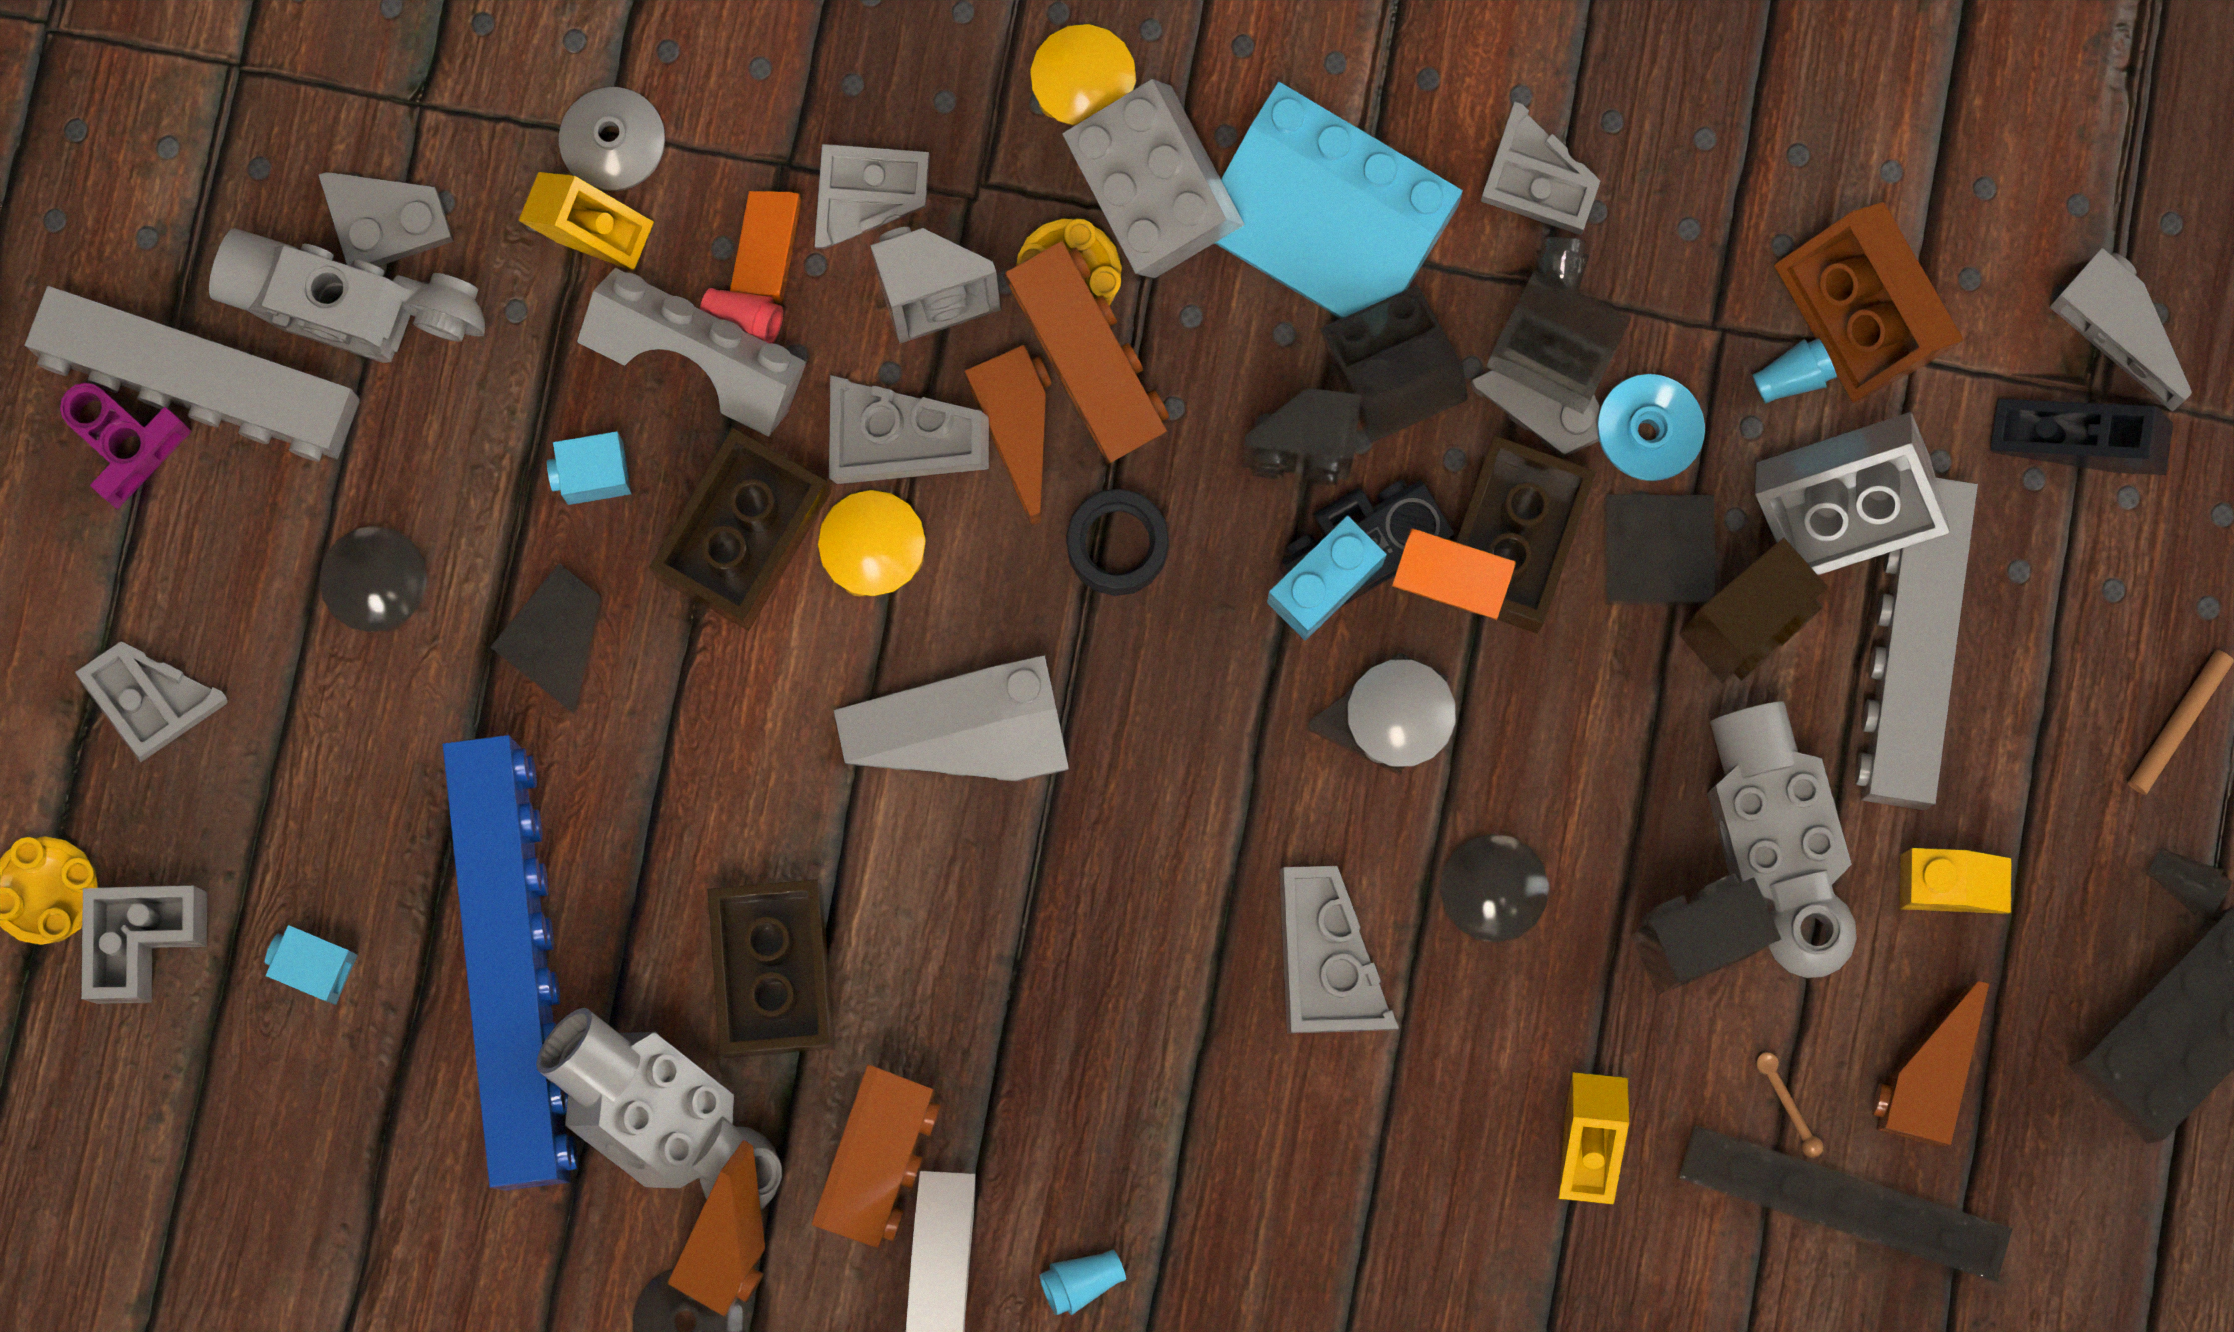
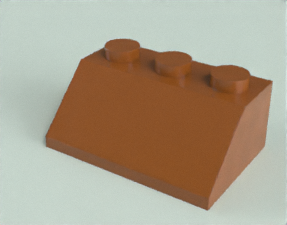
(1868, 301)
(876, 1158)

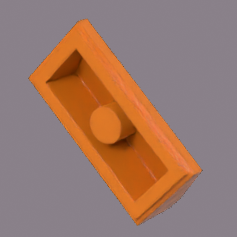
(766, 244)
(1454, 574)

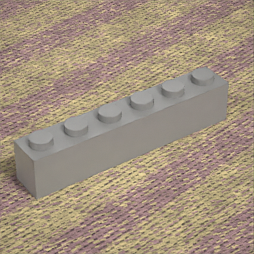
(191, 373)
(1916, 660)

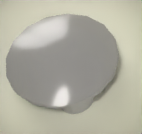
(1401, 713)

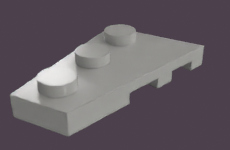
(1325, 959)

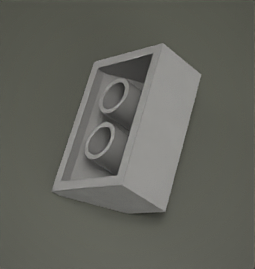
(932, 282)
(1853, 495)

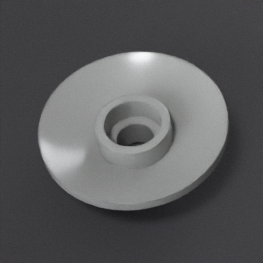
(615, 163)

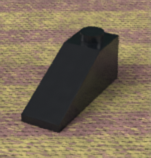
(2084, 435)

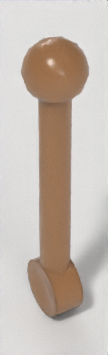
(1767, 1065)

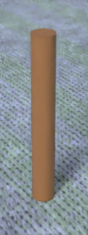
(2180, 722)

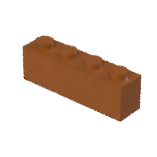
(1085, 351)

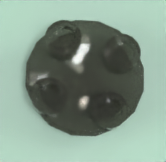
(373, 579)
(1494, 888)

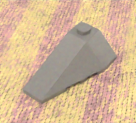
(972, 724)

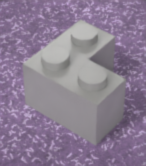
(123, 928)

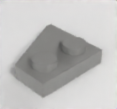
(1539, 177)
(1554, 423)

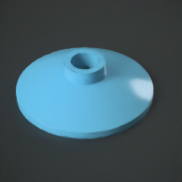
(1664, 406)

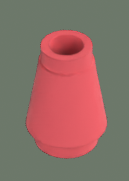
(749, 311)

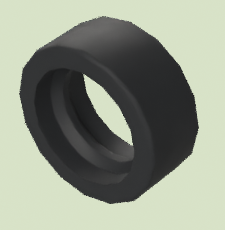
(1113, 501)

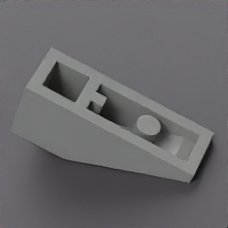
(2120, 319)

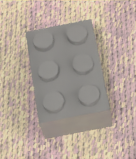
(1153, 179)

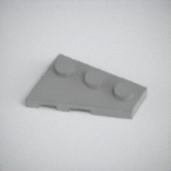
(900, 436)

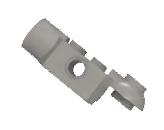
(369, 318)
(1784, 832)
(649, 1106)

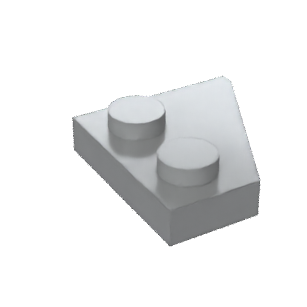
(867, 189)
(384, 218)
(146, 699)

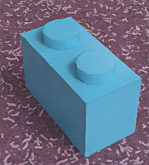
(1326, 578)

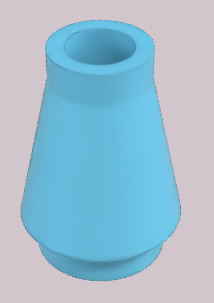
(1797, 371)
(1079, 1281)

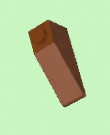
(1015, 401)
(1930, 1082)
(726, 1239)

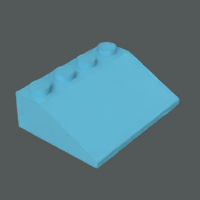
(1331, 206)

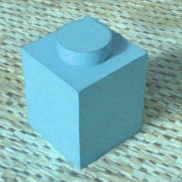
(589, 468)
(309, 964)

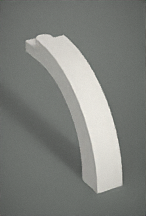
(941, 1252)

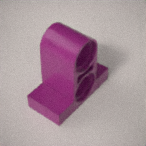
(110, 429)

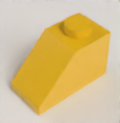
(585, 219)
(1955, 881)
(1594, 1137)

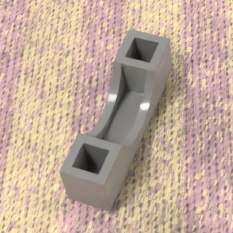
(750, 375)

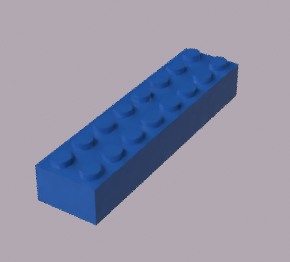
(507, 960)

